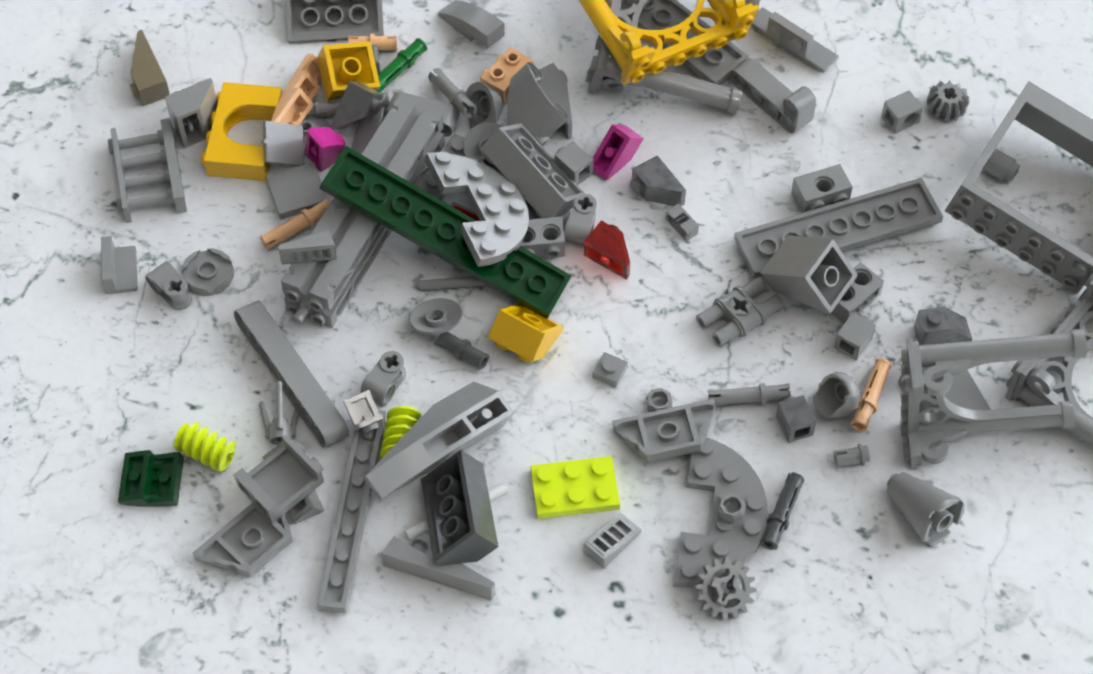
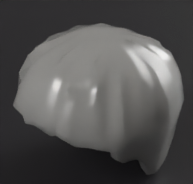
(837, 396)

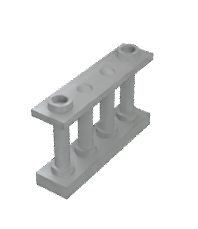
(170, 176)

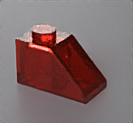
(608, 248)

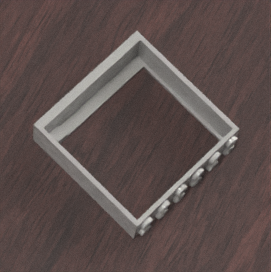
(1007, 226)

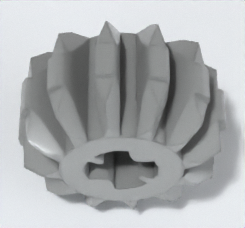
(947, 101)

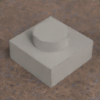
(610, 369)

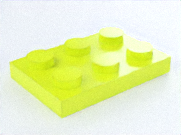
(574, 487)

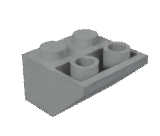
(192, 111)

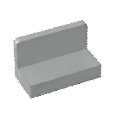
(118, 267)

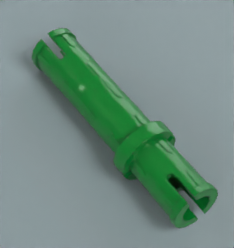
(404, 60)

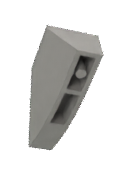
(439, 434)

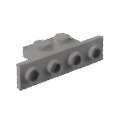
(794, 39)

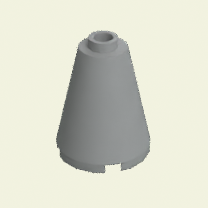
(925, 506)

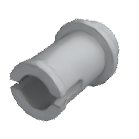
(852, 456)

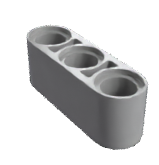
(448, 111)

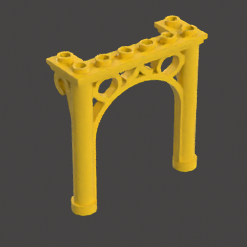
(641, 61)

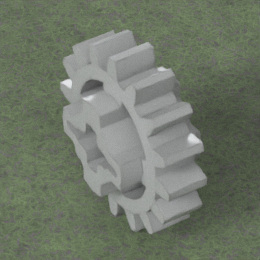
(719, 599)

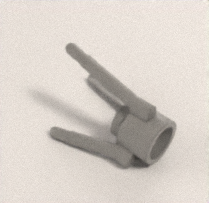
(279, 425)

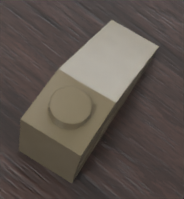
(146, 74)

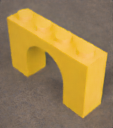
(238, 104)

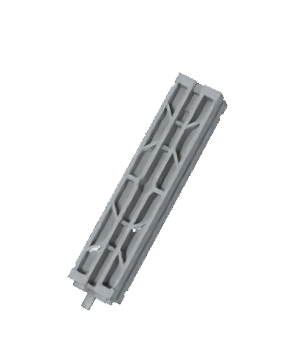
(328, 285)

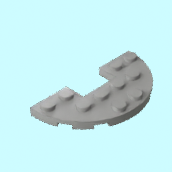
(494, 199)
(724, 472)

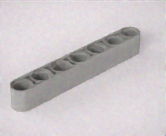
(296, 379)

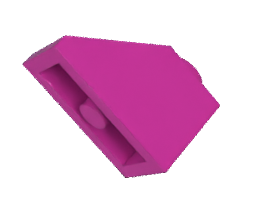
(323, 146)
(615, 150)

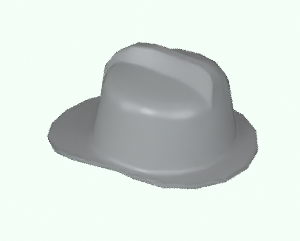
(488, 104)

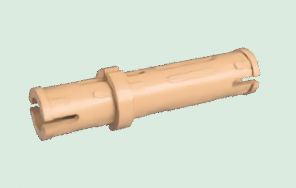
(295, 225)
(869, 398)

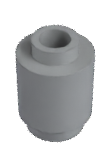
(1001, 166)

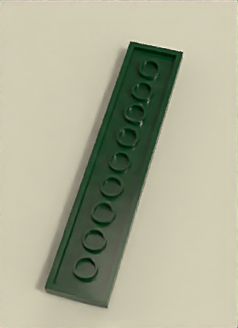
(437, 229)

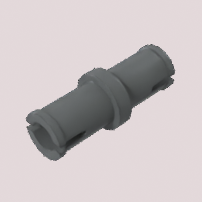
(463, 349)

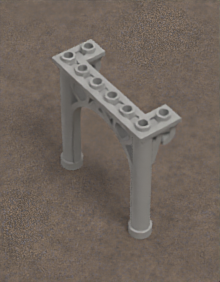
(607, 73)
(929, 374)
(1038, 388)

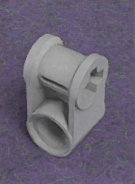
(581, 218)
(170, 286)
(385, 377)

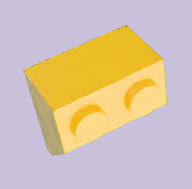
(346, 64)
(524, 332)

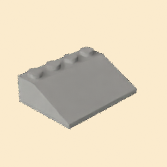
(333, 19)

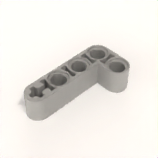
(773, 97)

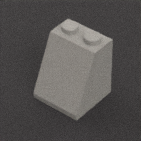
(810, 272)

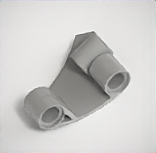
(531, 106)

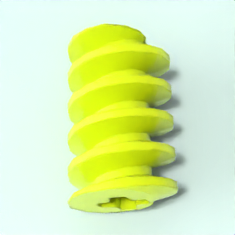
(398, 423)
(204, 447)

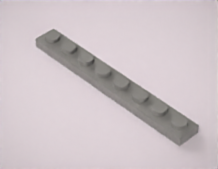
(350, 520)

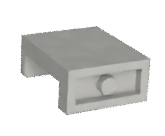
(281, 479)

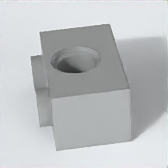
(821, 188)

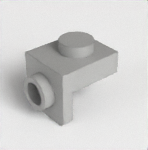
(363, 412)

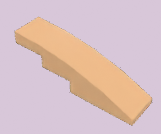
(299, 92)

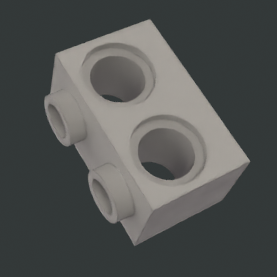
(538, 234)
(859, 296)

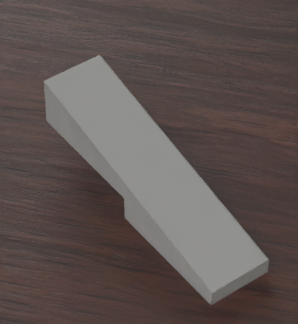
(409, 560)

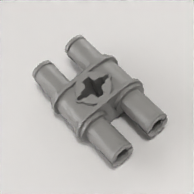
(739, 311)

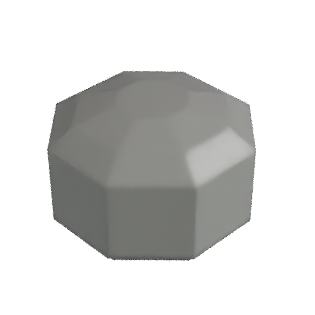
(658, 400)
(731, 508)

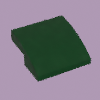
(151, 479)

